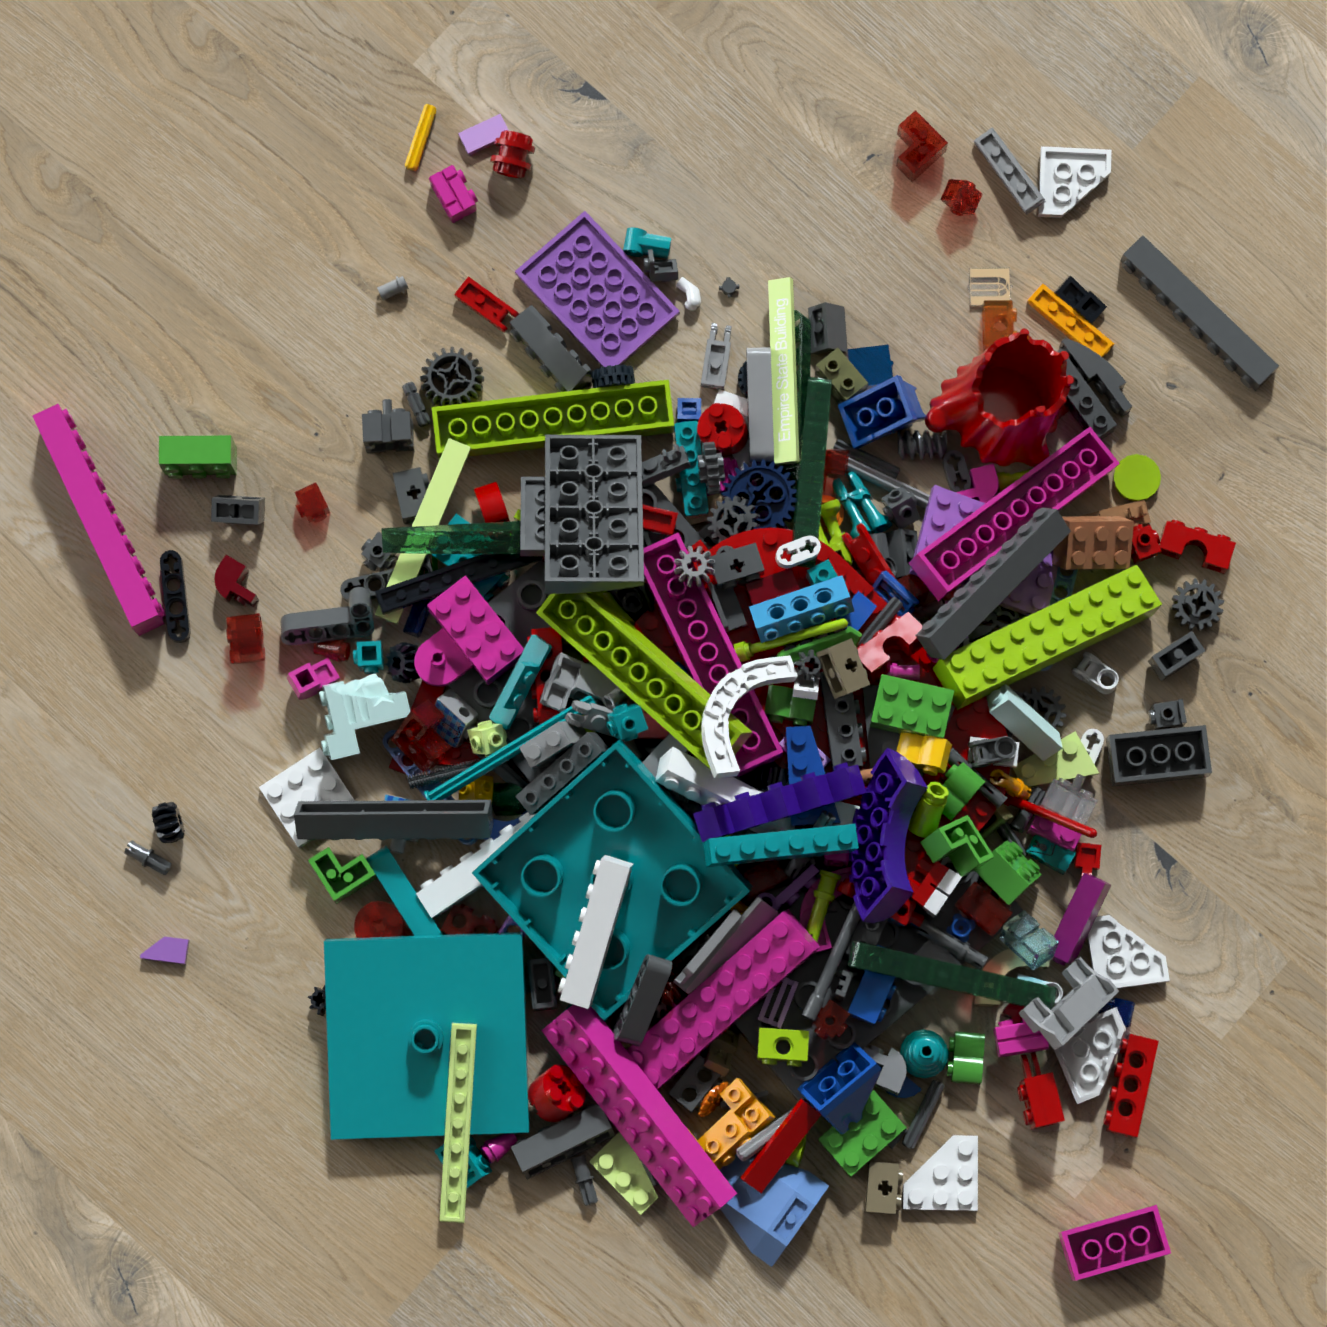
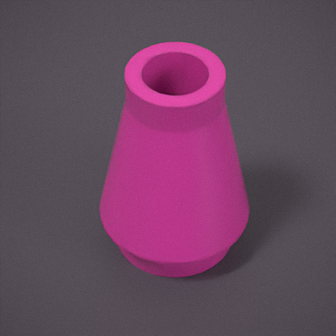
(498, 1146)

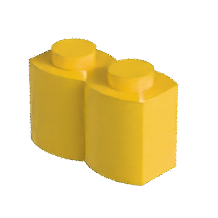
(925, 752)

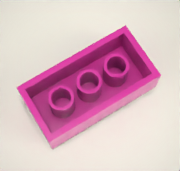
(1114, 1243)

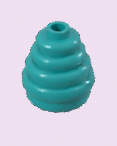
(919, 1064)

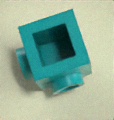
(369, 656)

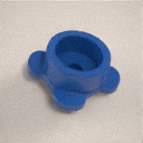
(958, 920)

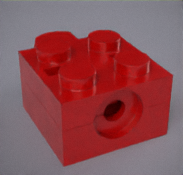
(1039, 1095)

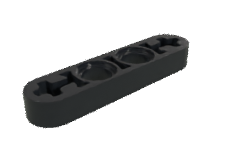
(175, 596)

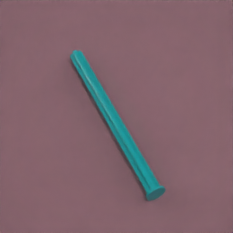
(496, 758)

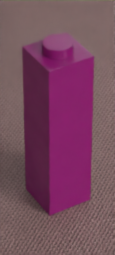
(1079, 918)

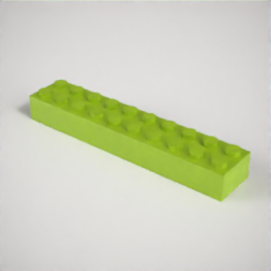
(525, 420)
(1047, 636)
(636, 667)

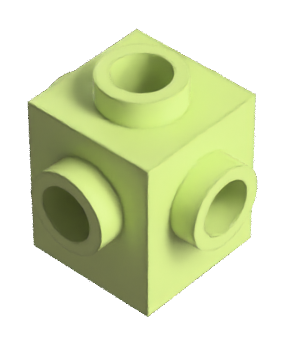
(487, 738)

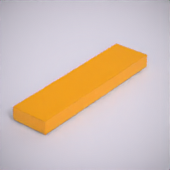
(1069, 321)

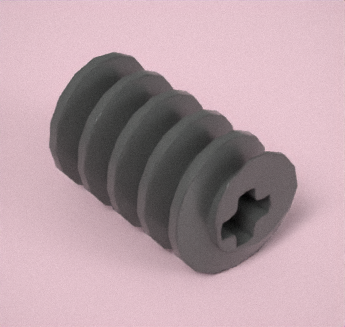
(921, 445)

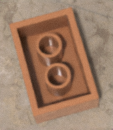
(1095, 543)

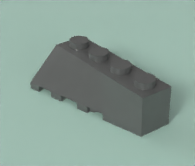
(550, 351)

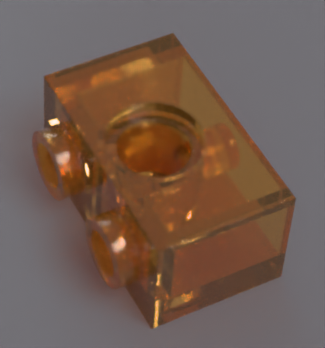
(993, 312)

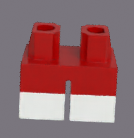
(938, 876)

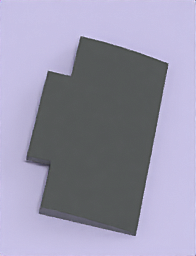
(586, 513)

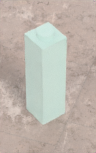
(1024, 722)

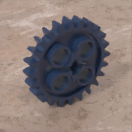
(777, 509)

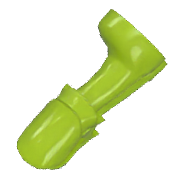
(828, 513)

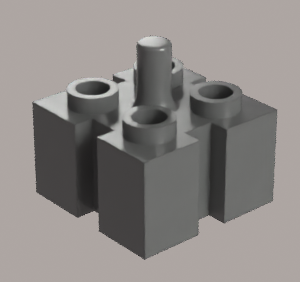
(388, 430)

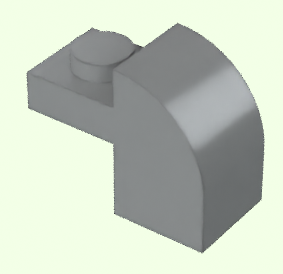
(893, 1069)

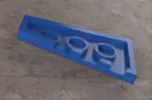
(804, 759)

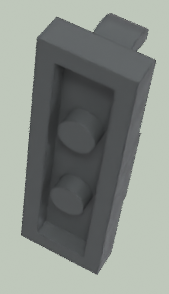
(664, 465)

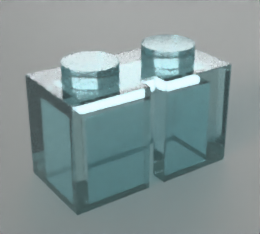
(1028, 941)

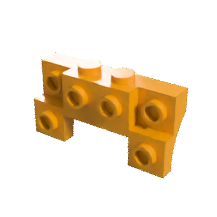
(737, 1126)

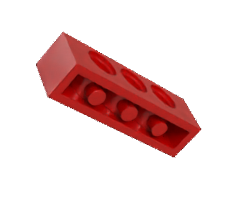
(552, 637)
(1146, 1050)

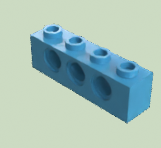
(801, 609)

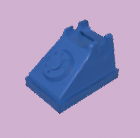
(881, 411)
(842, 1087)

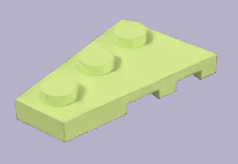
(1064, 764)
(625, 1173)

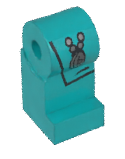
(1050, 854)

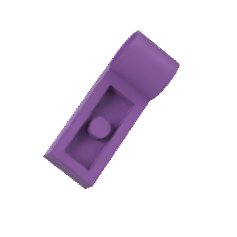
(791, 894)

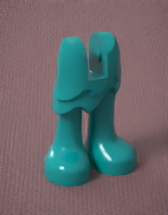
(860, 497)

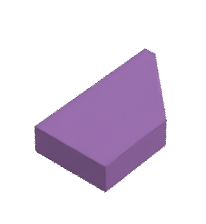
(168, 950)

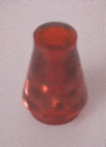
(335, 650)

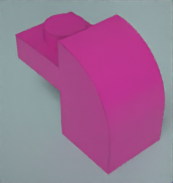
(983, 482)
(309, 679)

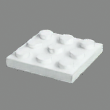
(306, 780)

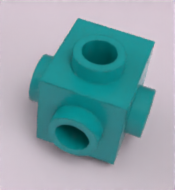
(626, 722)

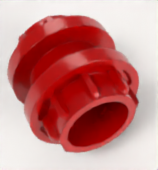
(512, 154)

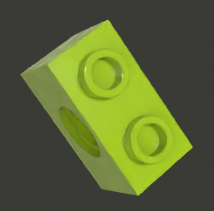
(797, 1040)

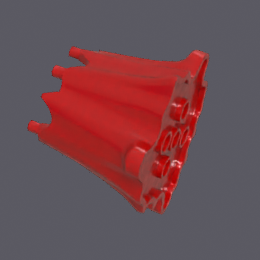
(1006, 400)

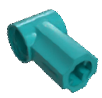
(638, 243)

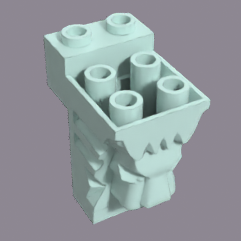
(354, 707)

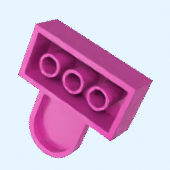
(468, 638)

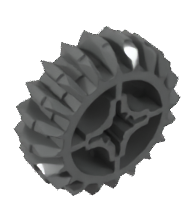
(443, 375)

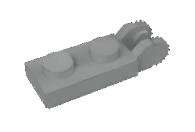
(716, 359)
(594, 717)

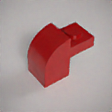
(491, 503)

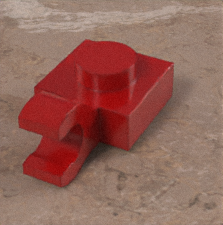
(1087, 857)

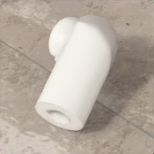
(692, 294)

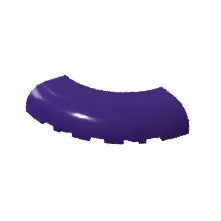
(881, 834)

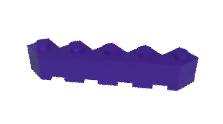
(779, 802)

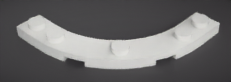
(723, 698)

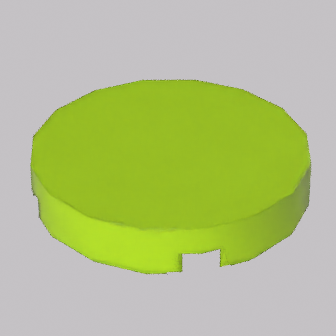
(1136, 477)

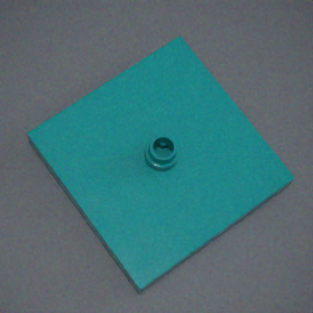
(622, 814)
(393, 1025)

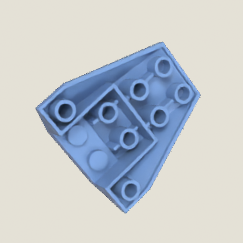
(772, 1217)

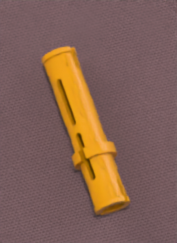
(1013, 787)

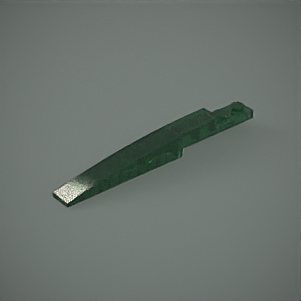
(454, 539)

